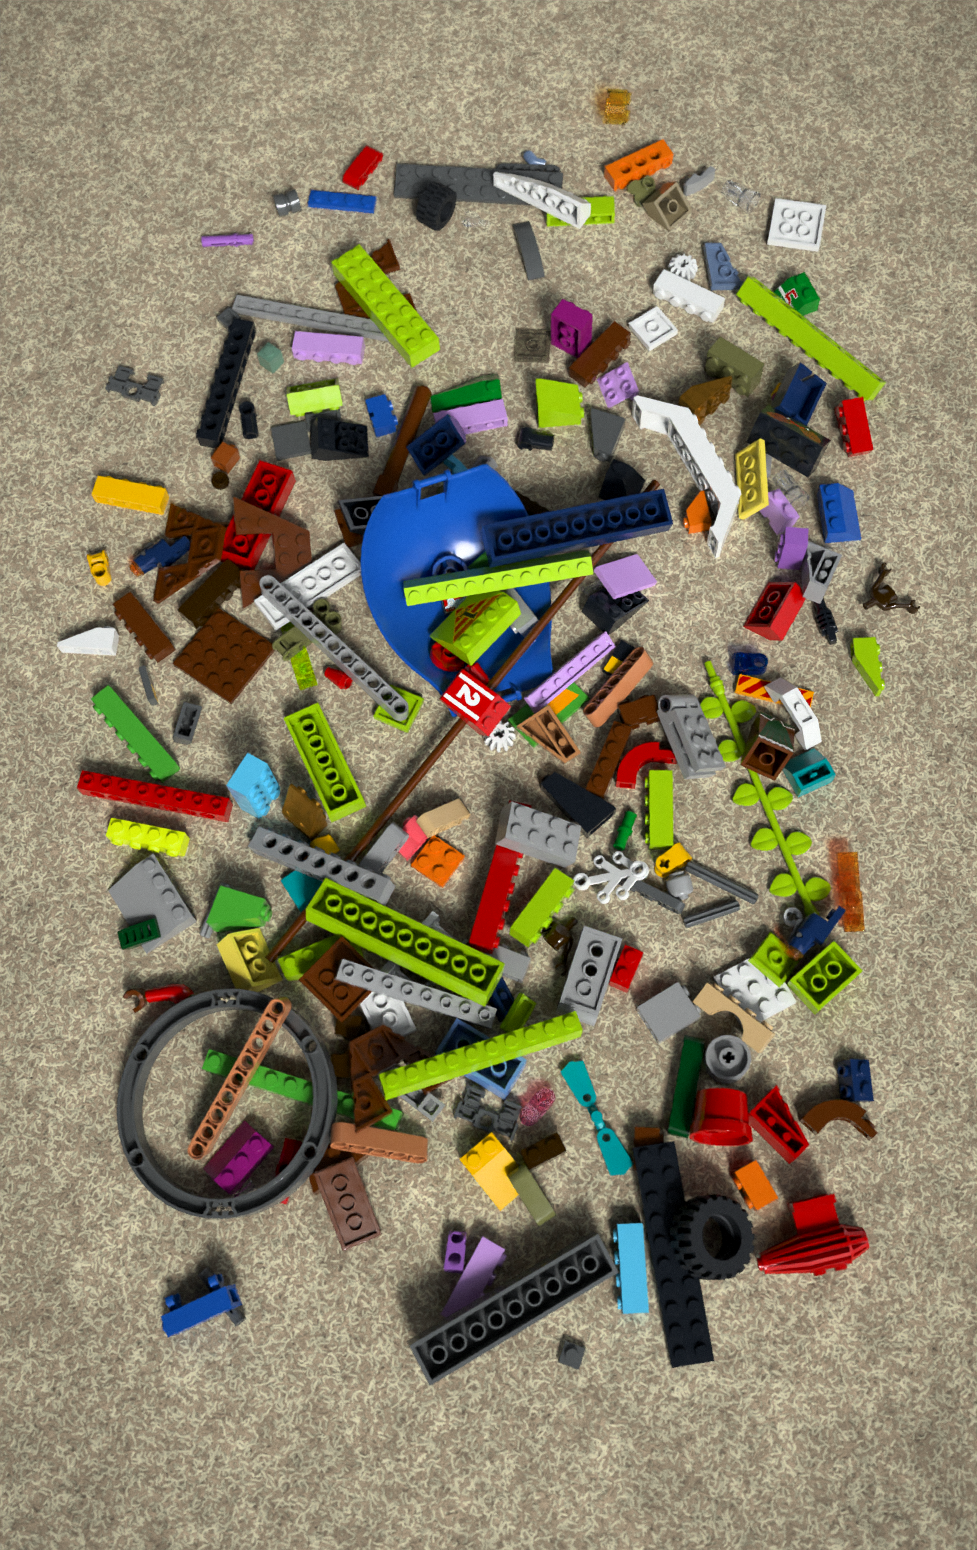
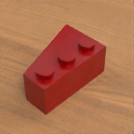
(854, 427)
(777, 1126)

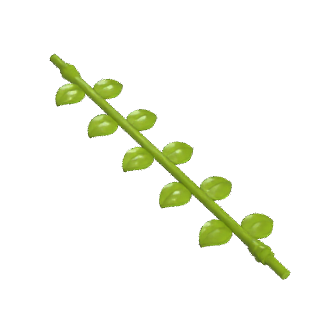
(777, 799)

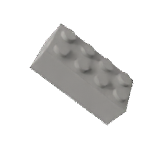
(538, 834)

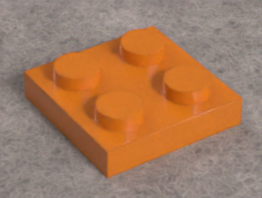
(437, 861)

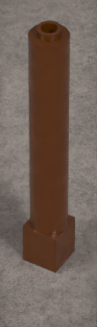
(388, 480)

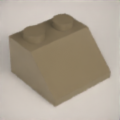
(667, 206)

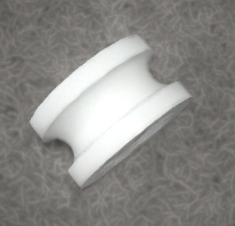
(791, 910)

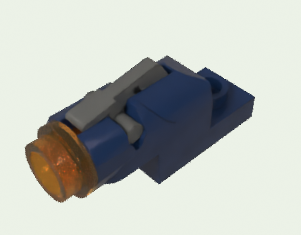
(160, 554)
(809, 930)

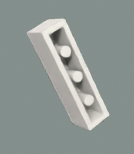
(688, 296)

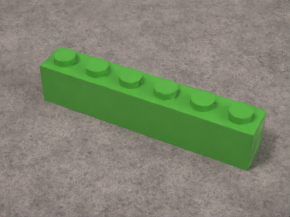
(135, 733)

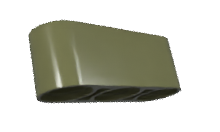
(531, 1194)

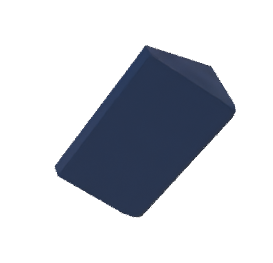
(501, 999)

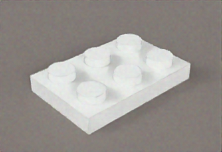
(387, 1011)

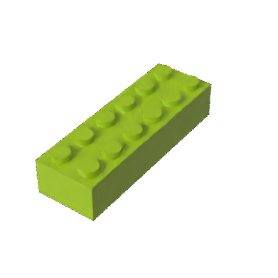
(324, 762)

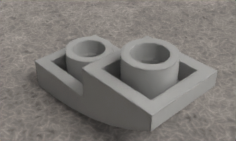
(697, 182)

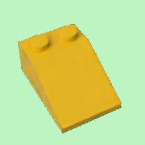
(489, 1166)

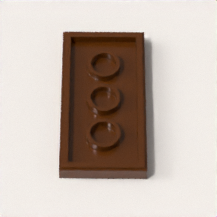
(347, 1203)

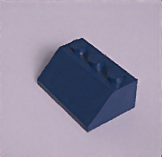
(437, 444)

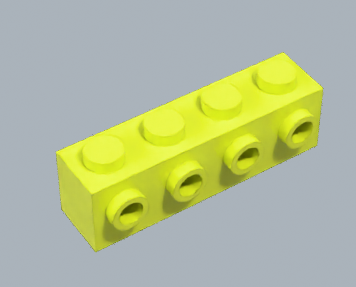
(148, 837)

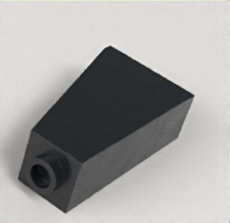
(577, 803)

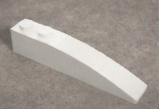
(545, 197)

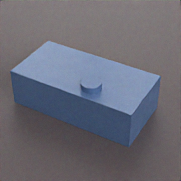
(496, 1078)

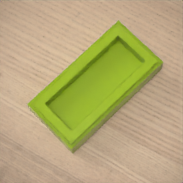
(518, 1013)

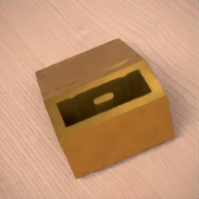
(706, 397)
(303, 812)

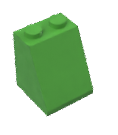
(237, 911)

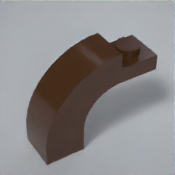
(842, 1110)

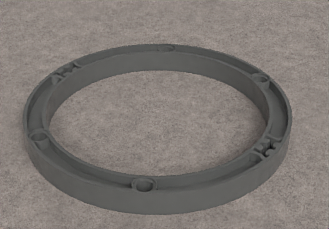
(131, 1102)

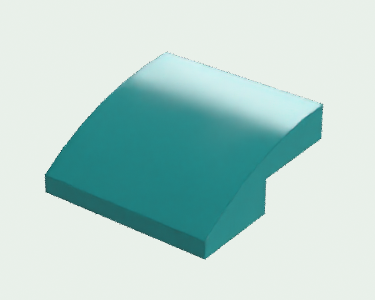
(301, 888)

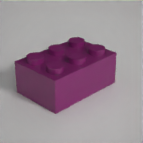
(571, 328)

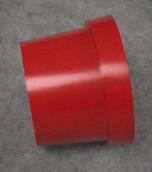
(721, 1118)

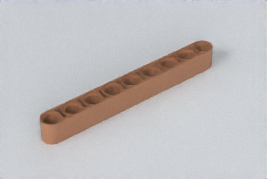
(231, 1083)

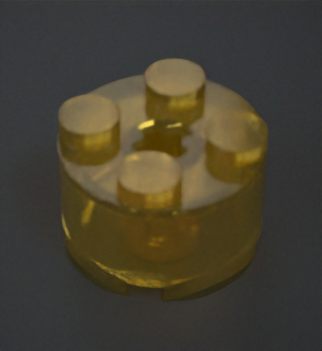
(617, 106)

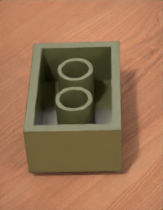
(729, 360)

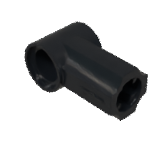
(249, 421)
(531, 439)

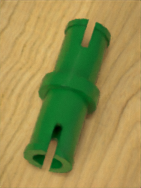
(625, 830)

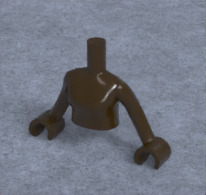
(886, 597)
(557, 937)

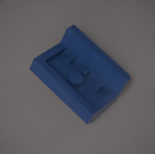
(855, 1080)

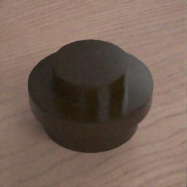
(220, 481)

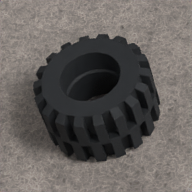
(436, 206)

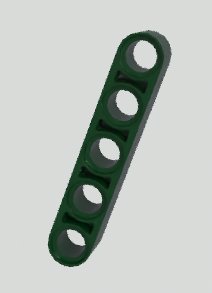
(686, 1086)

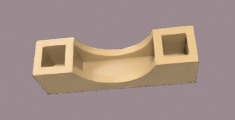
(755, 1033)

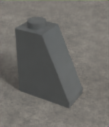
(606, 433)

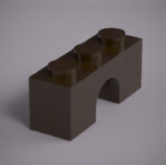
(350, 1029)

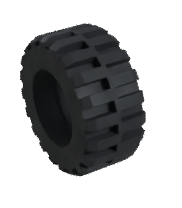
(736, 1237)

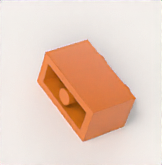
(754, 1185)

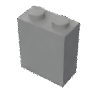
(668, 1012)

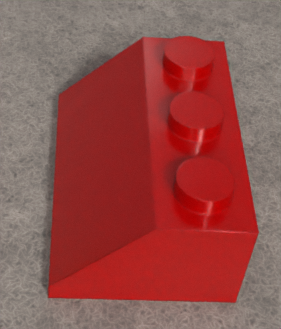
(775, 610)

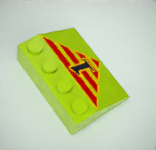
(476, 624)

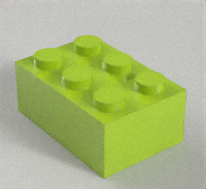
(824, 977)

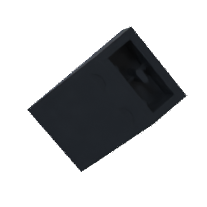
(338, 440)
(612, 613)

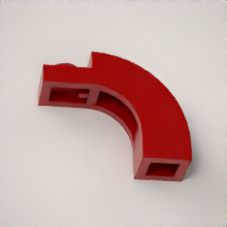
(639, 757)

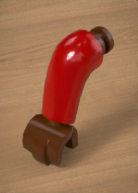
(171, 992)

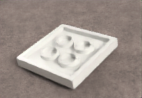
(796, 224)
(754, 991)

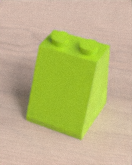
(558, 403)

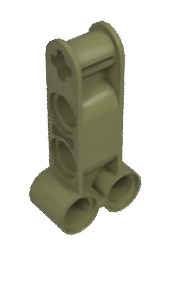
(294, 639)

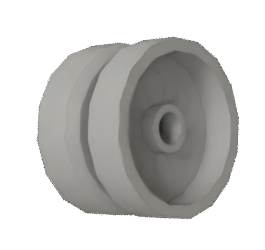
(729, 1047)

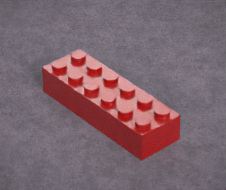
(268, 491)

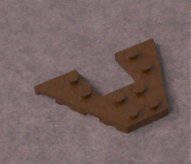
(388, 263)
(290, 547)
(204, 550)
(371, 1056)

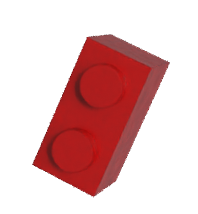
(626, 968)

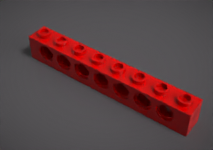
(155, 796)

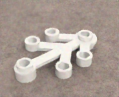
(614, 876)

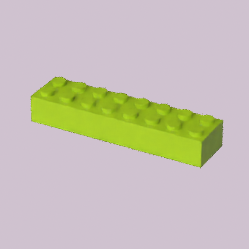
(385, 306)

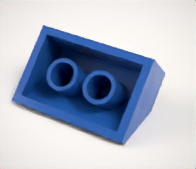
(838, 513)

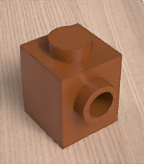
(225, 457)

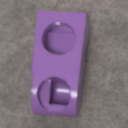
(455, 1252)

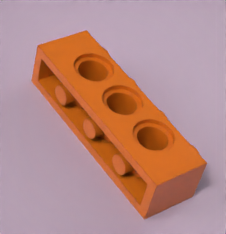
(638, 165)

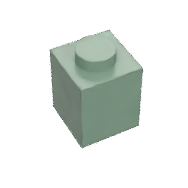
(270, 357)

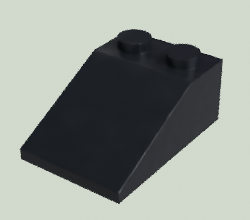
(358, 512)

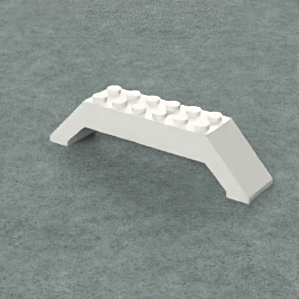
(699, 459)

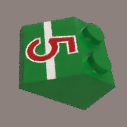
(799, 294)

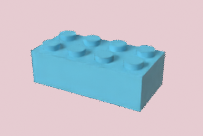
(254, 786)

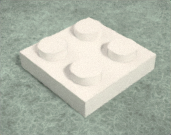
(653, 328)

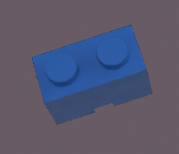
(381, 416)

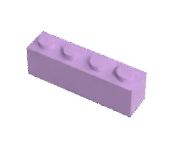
(328, 347)
(478, 416)
(476, 1276)

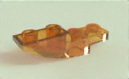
(849, 891)

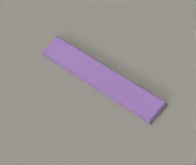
(569, 672)

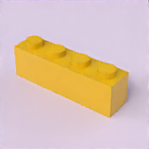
(130, 495)

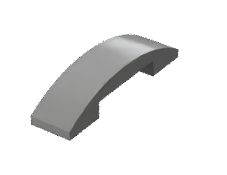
(425, 1104)

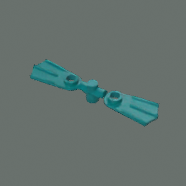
(613, 1152)

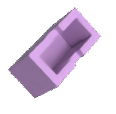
(779, 512)

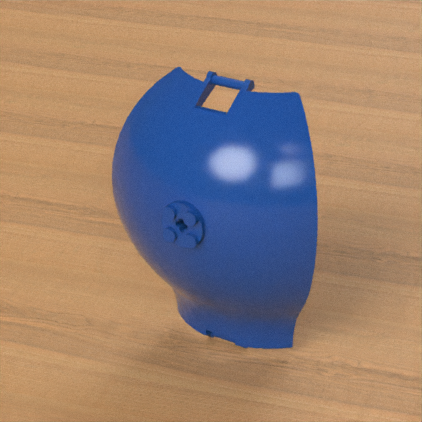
(438, 534)

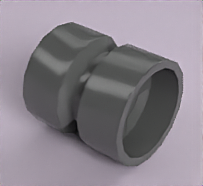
(287, 203)

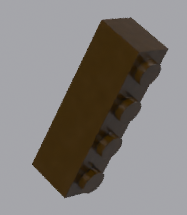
(211, 595)

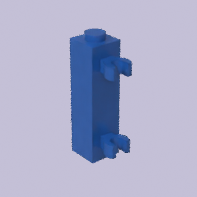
(201, 1310)

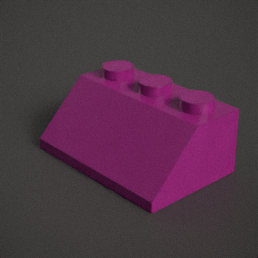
(238, 1158)

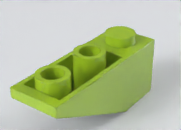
(865, 659)

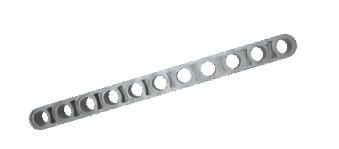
(337, 655)

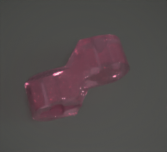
(544, 1100)

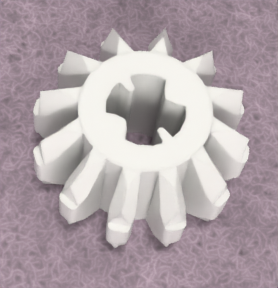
(683, 266)
(503, 730)

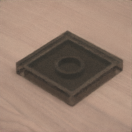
(532, 346)

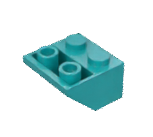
(808, 772)

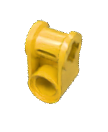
(99, 565)
(674, 858)

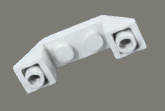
(799, 711)

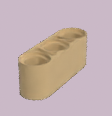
(443, 818)

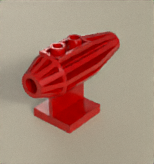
(820, 1241)

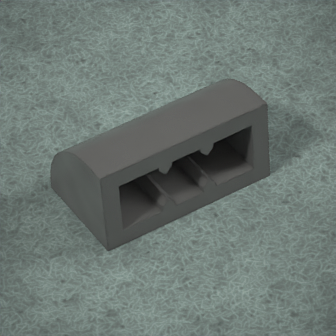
(187, 723)

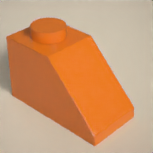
(697, 515)

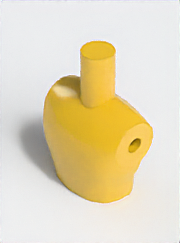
(326, 843)

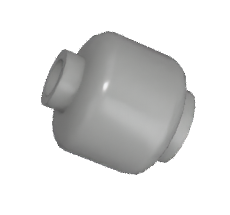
(679, 885)

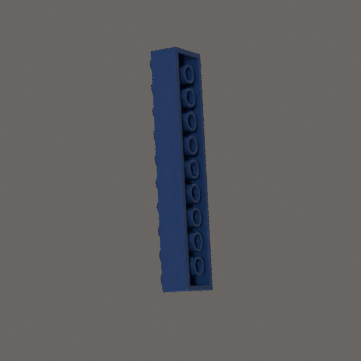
(576, 528)

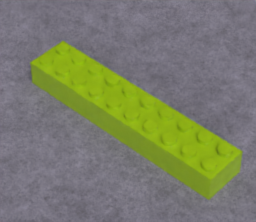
(405, 942)

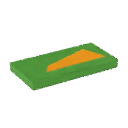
(563, 706)

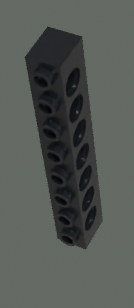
(235, 357)

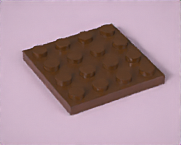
(224, 656)

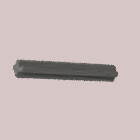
(721, 882)

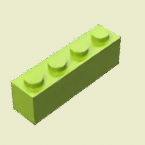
(601, 212)
(659, 809)
(542, 907)

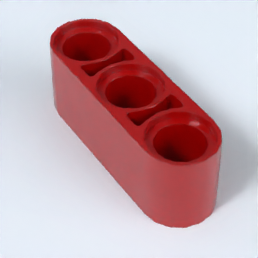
(362, 166)

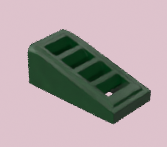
(127, 937)

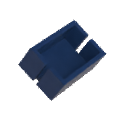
(799, 397)

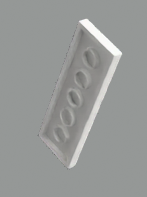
(314, 582)

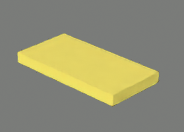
(752, 479)

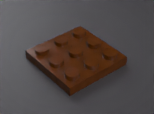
(335, 995)

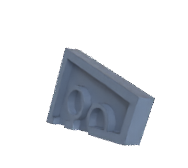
(719, 269)

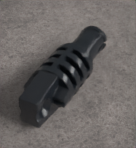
(826, 622)

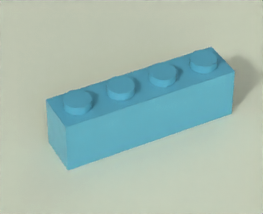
(632, 1268)

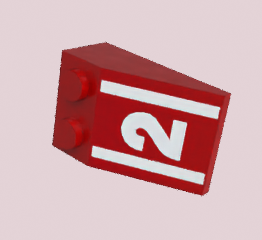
(474, 703)

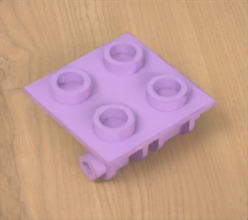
(618, 385)

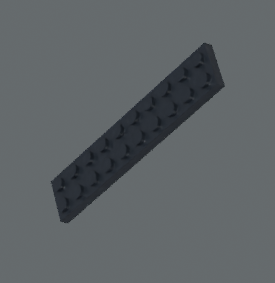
(677, 1290)

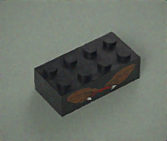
(789, 440)

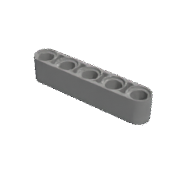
(384, 849)

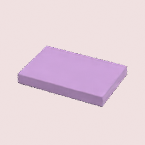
(625, 576)

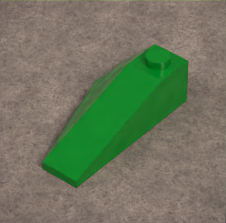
(474, 391)

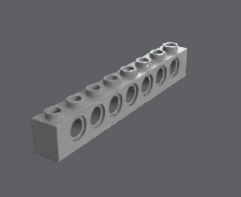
(265, 838)
(415, 993)

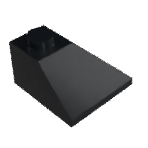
(621, 481)

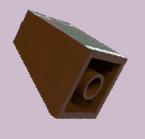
(768, 746)

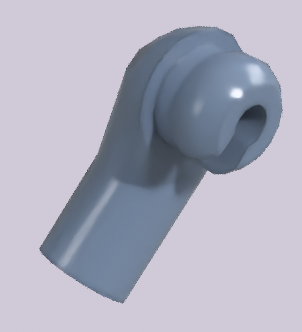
(531, 158)

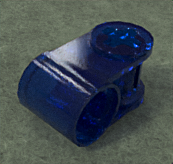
(748, 662)

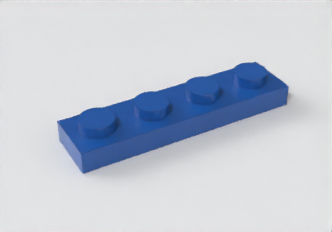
(342, 201)

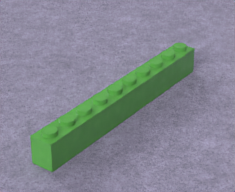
(290, 1087)

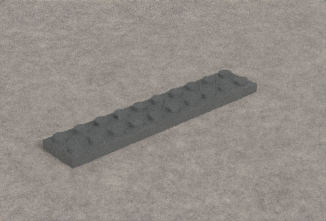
(468, 183)

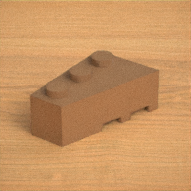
(550, 734)

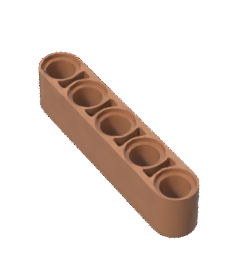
(618, 687)
(379, 1143)

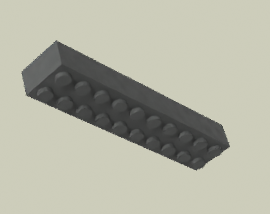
(512, 1307)

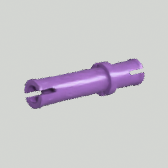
(228, 240)

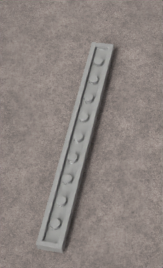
(307, 317)

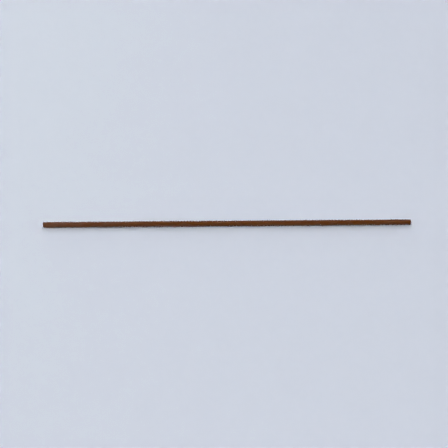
(449, 737)

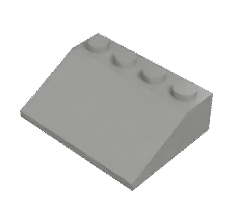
(149, 894)

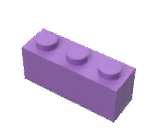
(791, 548)

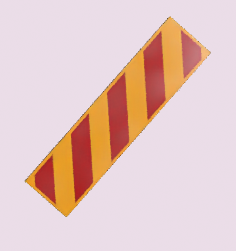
(755, 688)

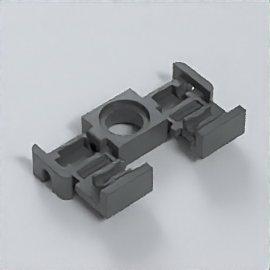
(147, 394)
(470, 1112)

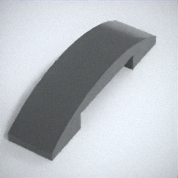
(529, 250)

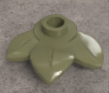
(640, 190)

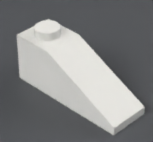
(95, 641)

